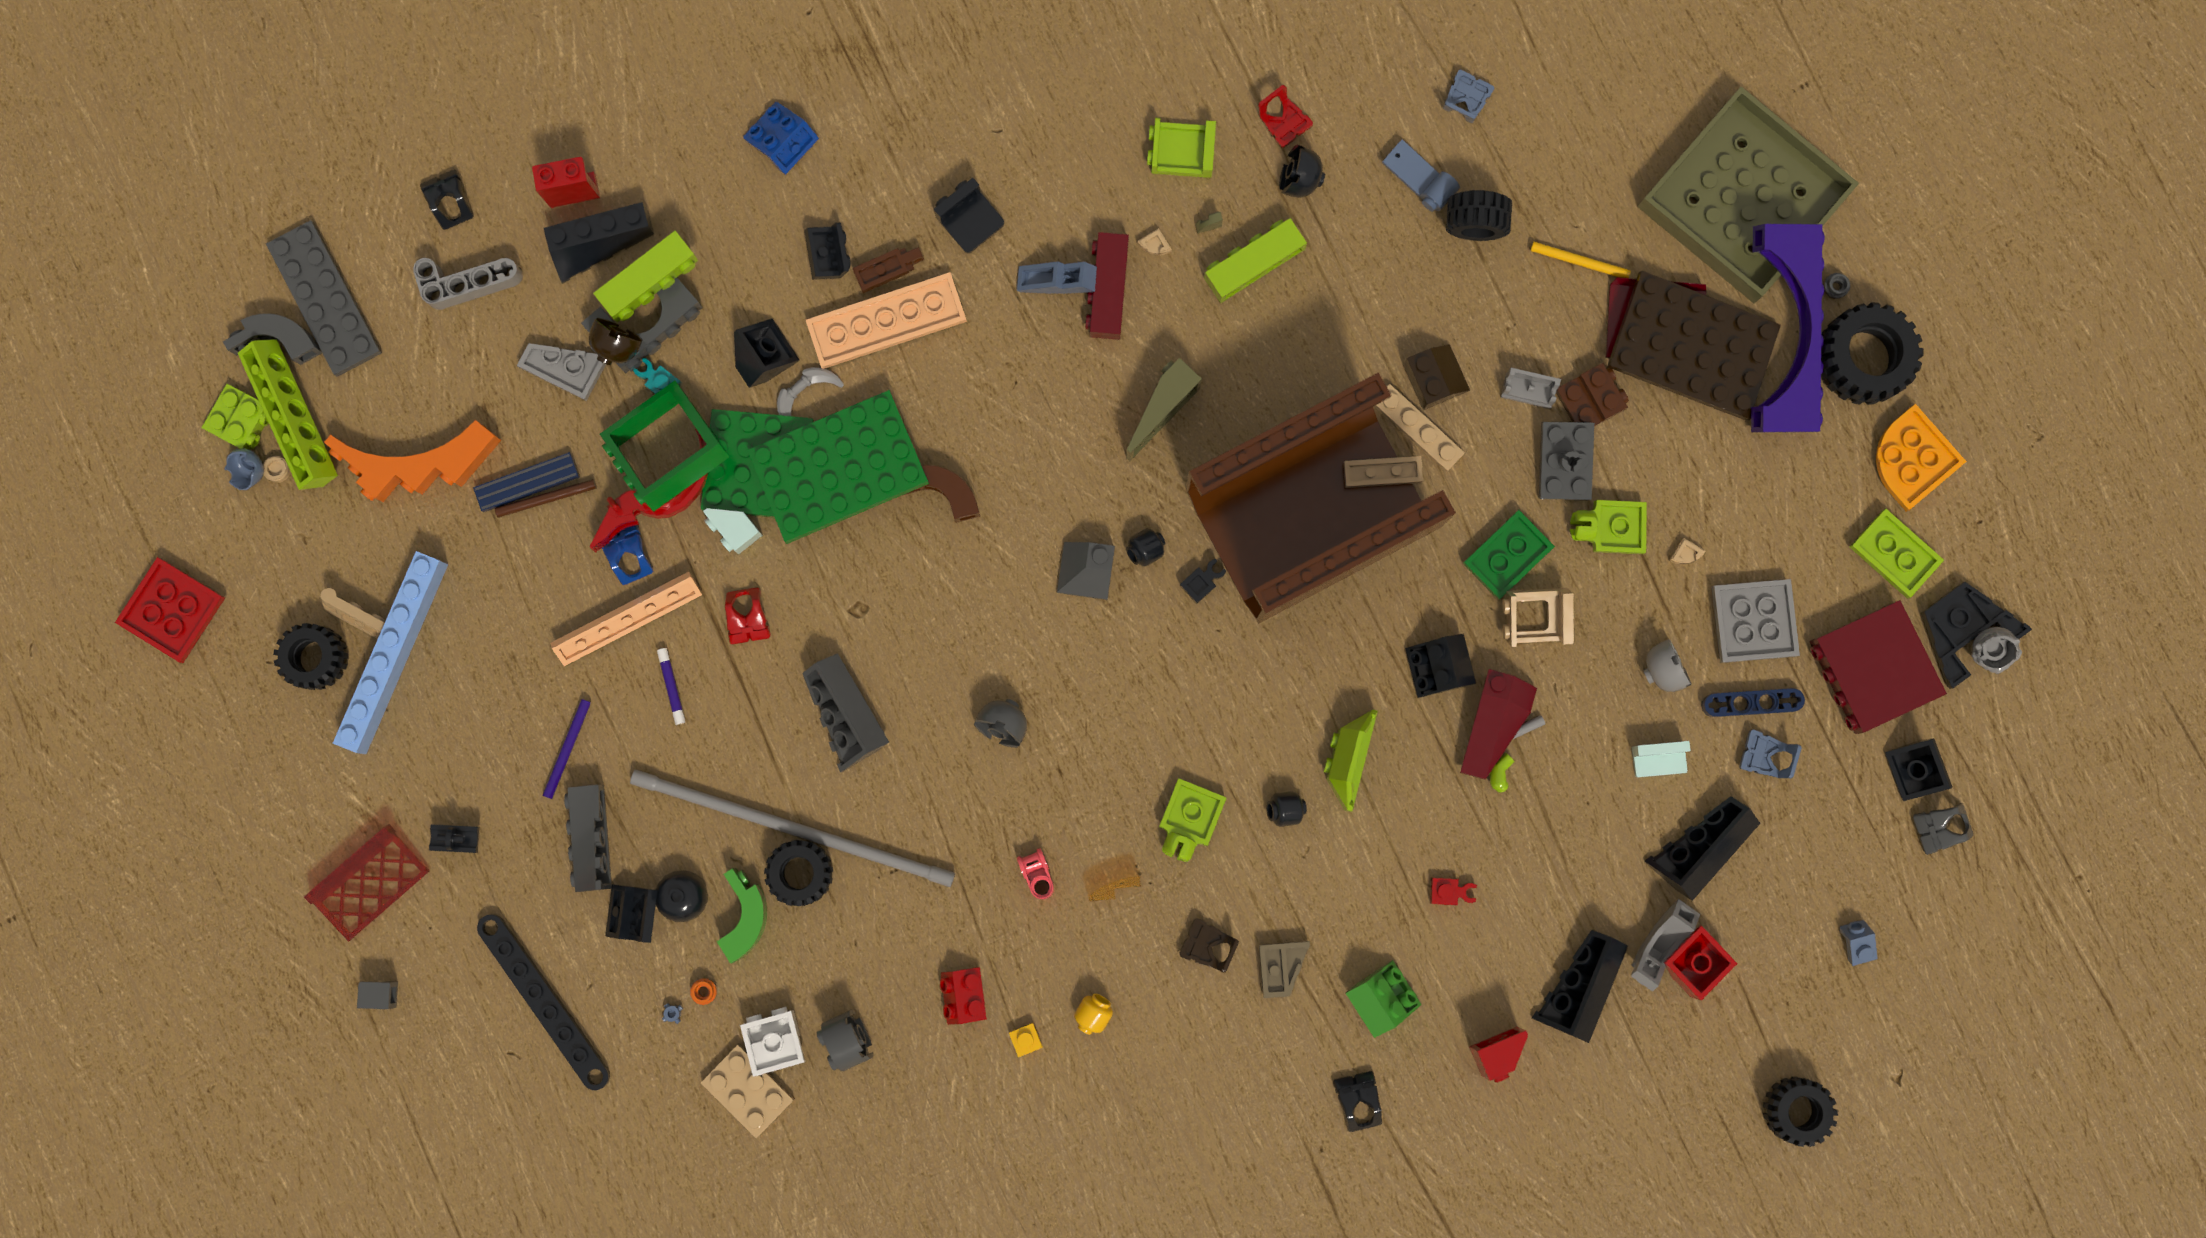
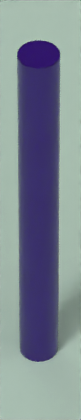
(566, 749)

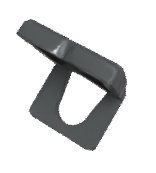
(1934, 830)

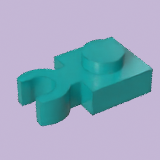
(656, 379)

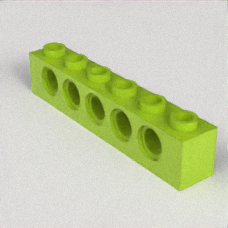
(287, 414)

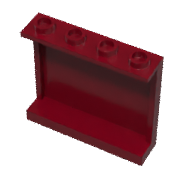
(1877, 668)

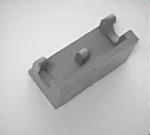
(1530, 388)

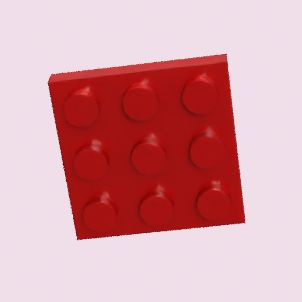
(170, 610)

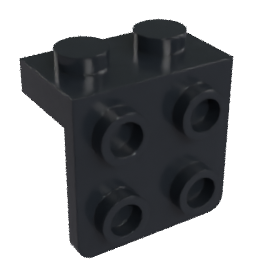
(968, 216)

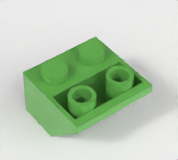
(1383, 999)

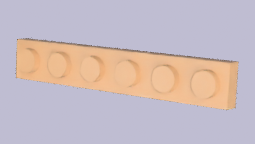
(626, 618)

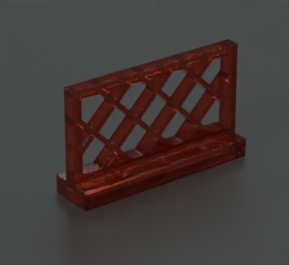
(351, 866)

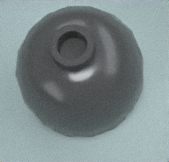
(1003, 721)

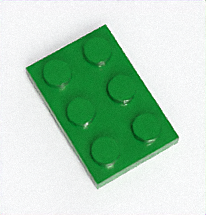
(1508, 555)

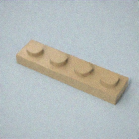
(1420, 430)

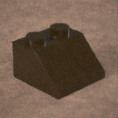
(1435, 376)

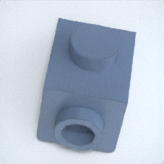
(1859, 942)

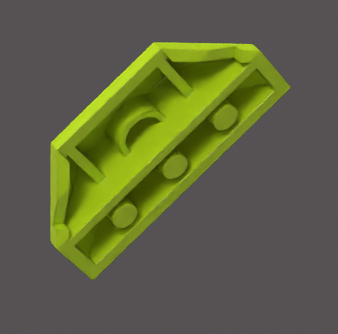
(1349, 757)

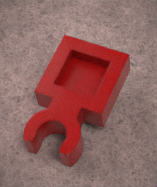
(1447, 891)

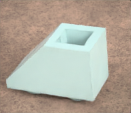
(735, 528)

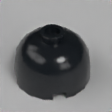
(1302, 173)
(681, 896)

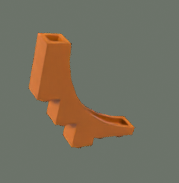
(417, 472)

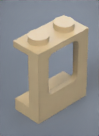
(1560, 616)

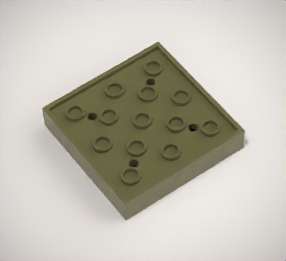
(1744, 190)

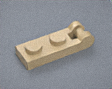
(351, 613)

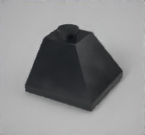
(762, 352)

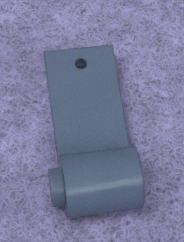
(1421, 177)

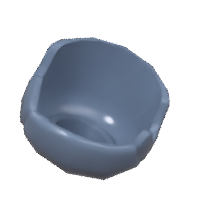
(244, 468)

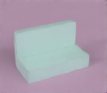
(1660, 759)

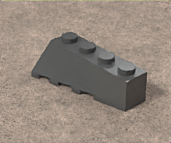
(844, 712)
(588, 838)

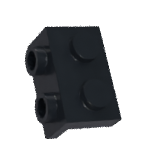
(827, 252)

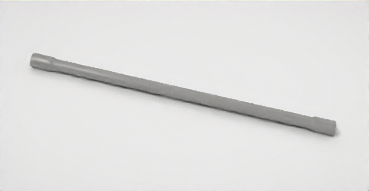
(654, 783)

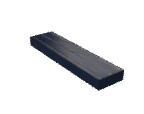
(526, 482)

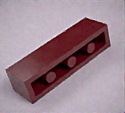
(1108, 298)

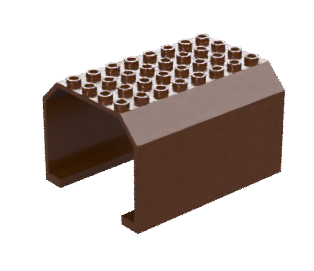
(1284, 508)

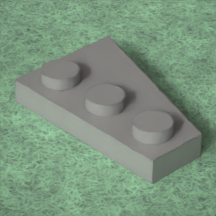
(566, 369)

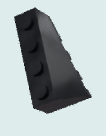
(595, 238)
(1704, 848)
(1584, 987)

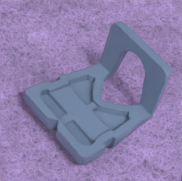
(1468, 90)
(1759, 753)

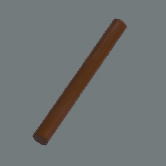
(545, 498)

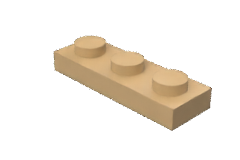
(1383, 471)

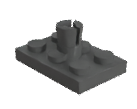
(1566, 460)

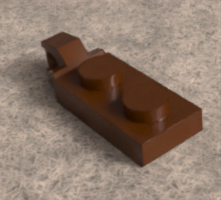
(886, 268)

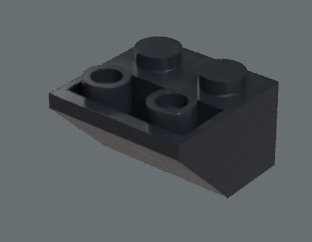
(1440, 665)

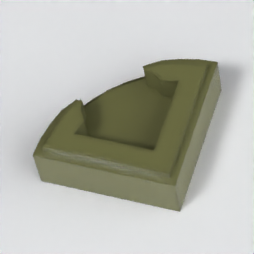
(1215, 221)

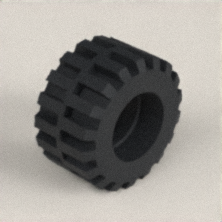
(1479, 215)
(290, 656)
(776, 873)
(1819, 1121)

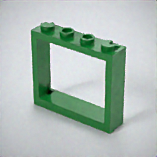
(683, 474)

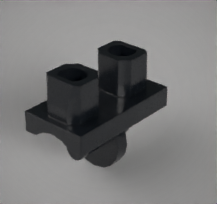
(454, 838)

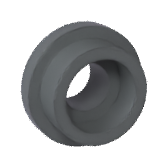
(1843, 282)

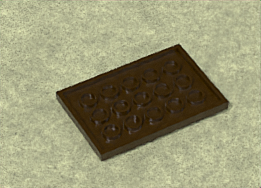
(1693, 345)

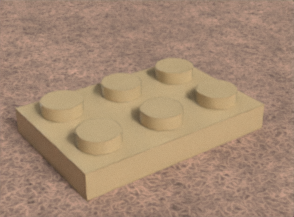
(749, 1099)

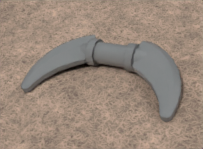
(810, 376)

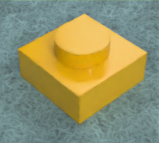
(1025, 1039)

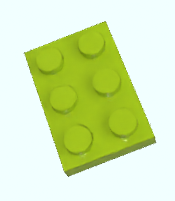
(1896, 553)

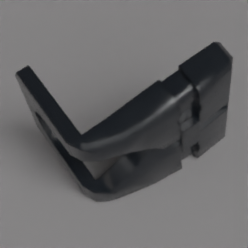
(446, 185)
(1357, 1090)

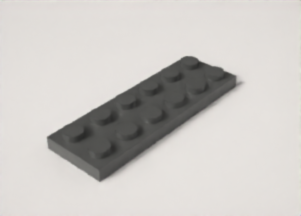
(323, 298)

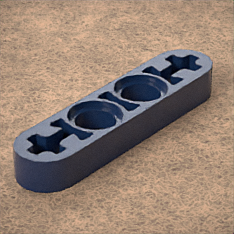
(1752, 699)

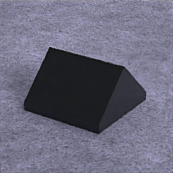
(1918, 769)

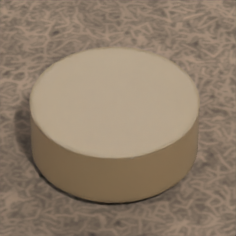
(276, 469)

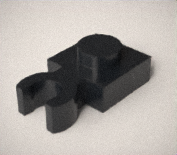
(1200, 583)

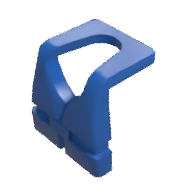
(627, 541)

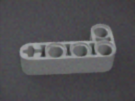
(469, 277)

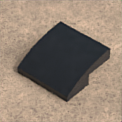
(631, 913)

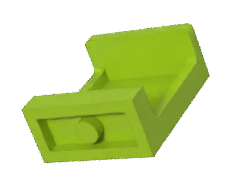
(1182, 149)

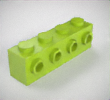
(1255, 260)
(646, 277)

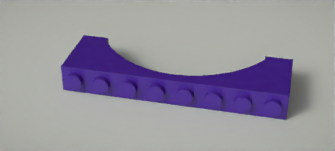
(1798, 257)

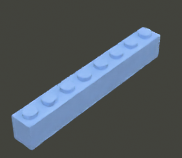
(390, 653)

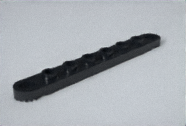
(543, 1002)

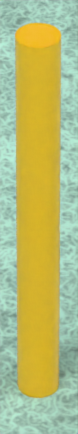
(1580, 260)

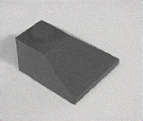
(1086, 569)

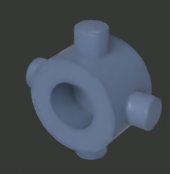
(672, 1013)

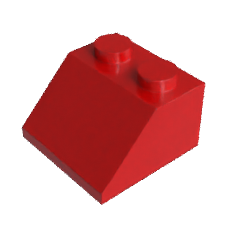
(1699, 964)
(1499, 1053)

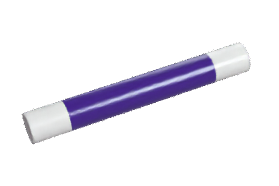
(671, 686)

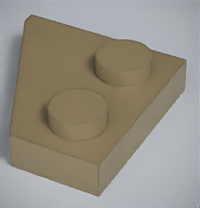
(1281, 966)

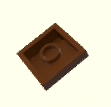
(1593, 396)

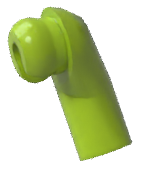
(1498, 775)

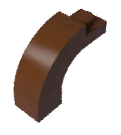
(954, 489)

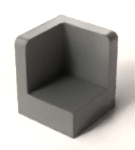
(377, 995)

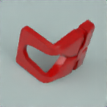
(1290, 124)
(746, 627)

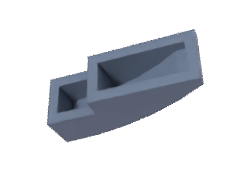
(1057, 278)

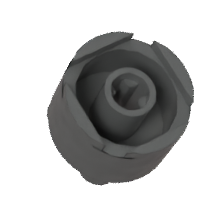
(845, 1041)

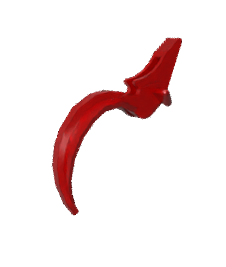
(625, 508)

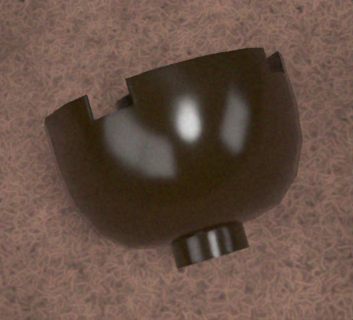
(612, 342)

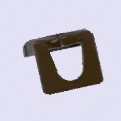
(1201, 942)

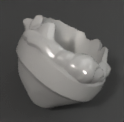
(1996, 649)

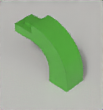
(752, 920)

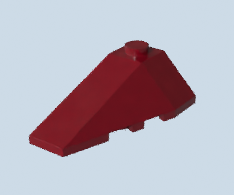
(1499, 716)

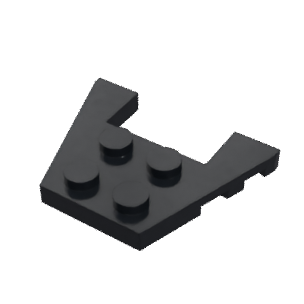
(1957, 621)

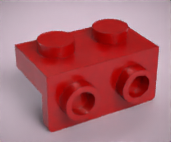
(963, 996)

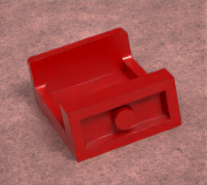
(565, 182)

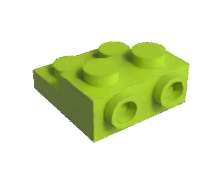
(236, 418)

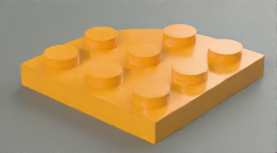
(1914, 457)

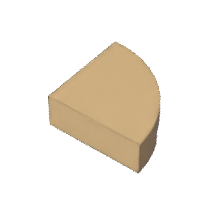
(1154, 243)
(1686, 552)

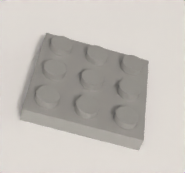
(1755, 621)

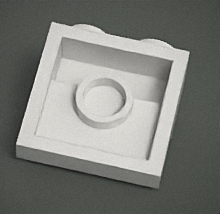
(772, 1041)

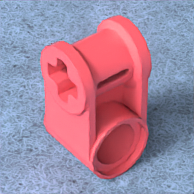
(1036, 872)

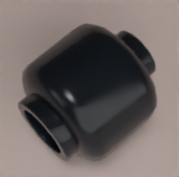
(1145, 547)
(1286, 809)

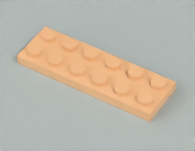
(886, 320)

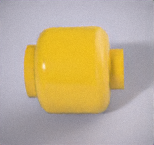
(1093, 1014)

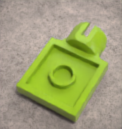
(1612, 526)
(1190, 818)

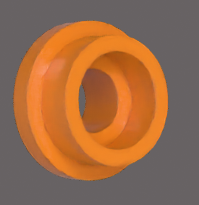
(695, 991)

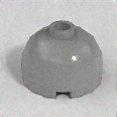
(1665, 668)

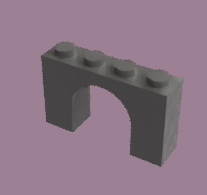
(677, 309)

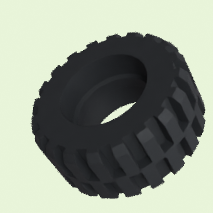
(1894, 334)

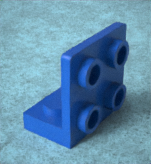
(781, 137)

